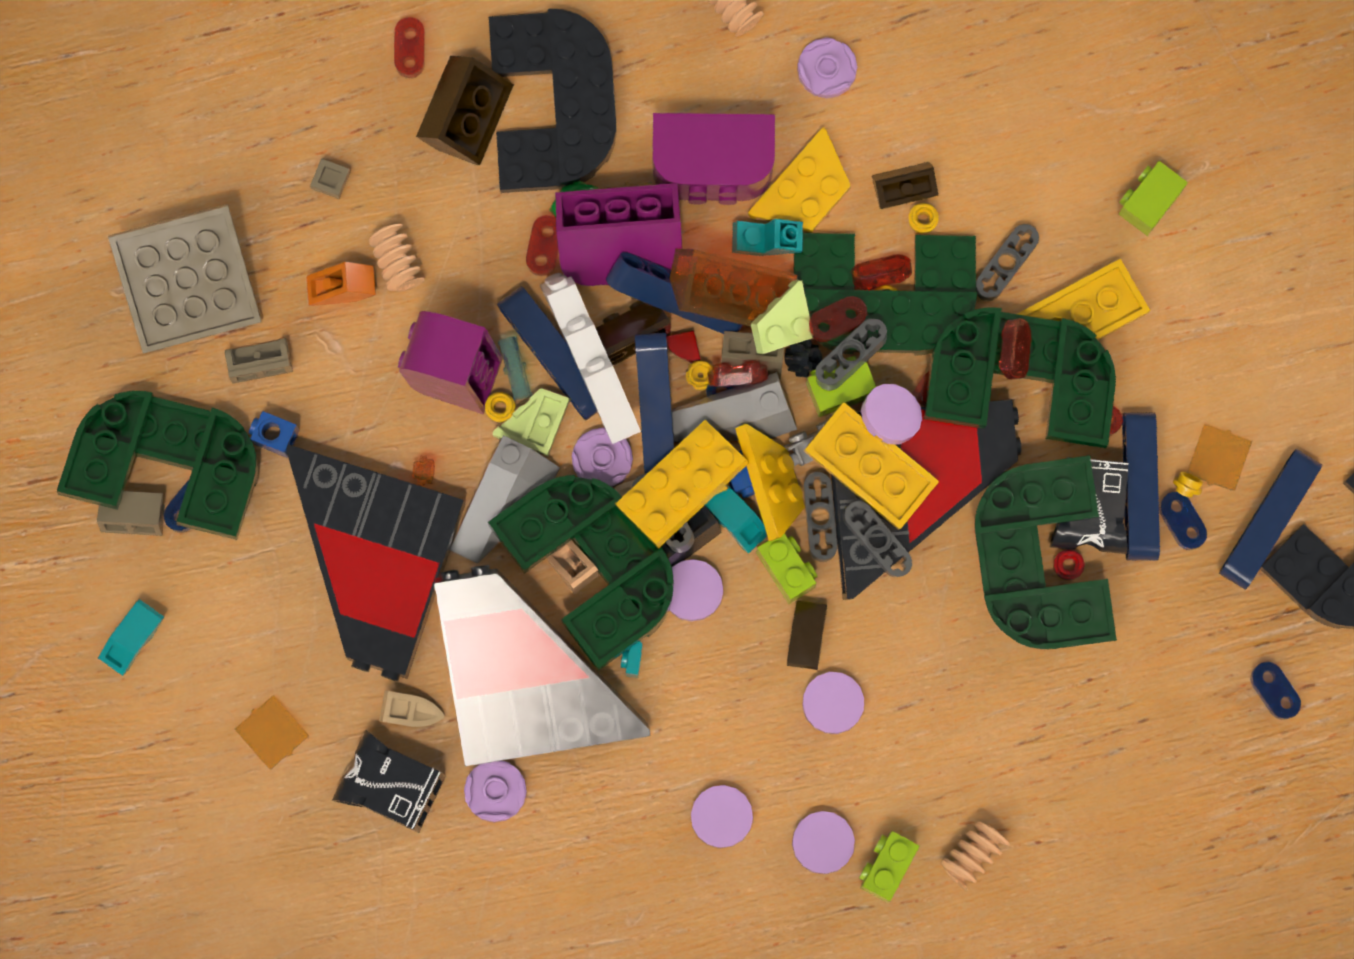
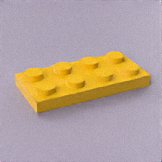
(1099, 301)
(871, 468)
(682, 483)

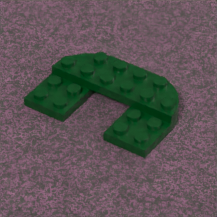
(912, 318)
(1059, 354)
(172, 434)
(1013, 558)
(627, 560)

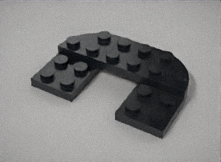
(583, 99)
(1315, 577)

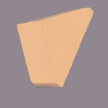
(573, 566)

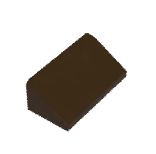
(905, 185)

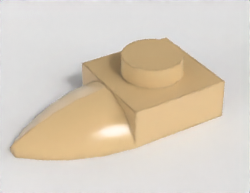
(409, 710)

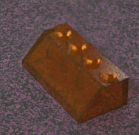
(725, 286)

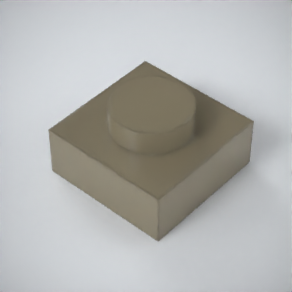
(330, 178)

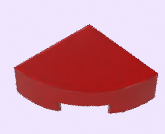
(684, 346)

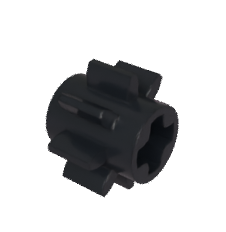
(802, 358)

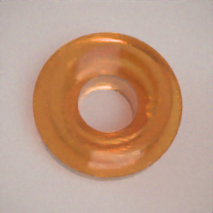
(423, 470)

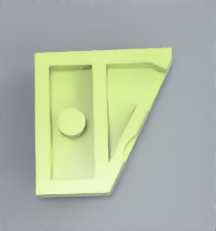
(783, 321)
(536, 421)

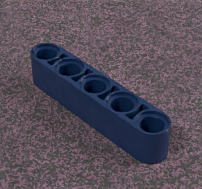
(652, 285)
(548, 348)
(654, 398)
(1142, 492)
(1270, 519)

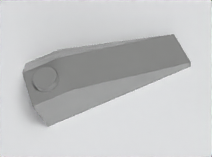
(756, 404)
(508, 478)

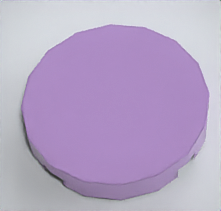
(827, 68)
(891, 413)
(600, 459)
(695, 590)
(833, 703)
(495, 791)
(721, 816)
(823, 842)

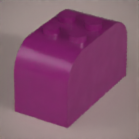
(714, 155)
(605, 222)
(450, 361)

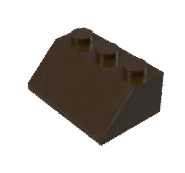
(465, 109)
(620, 330)

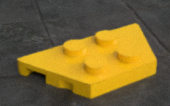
(807, 186)
(772, 480)

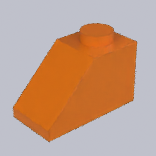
(341, 284)

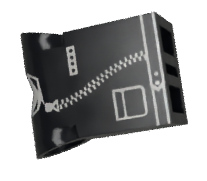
(1108, 530)
(390, 784)

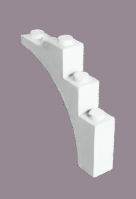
(590, 357)

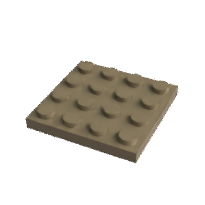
(185, 278)

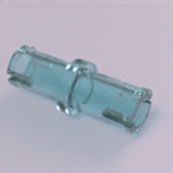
(515, 368)

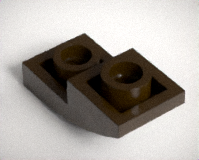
(807, 635)

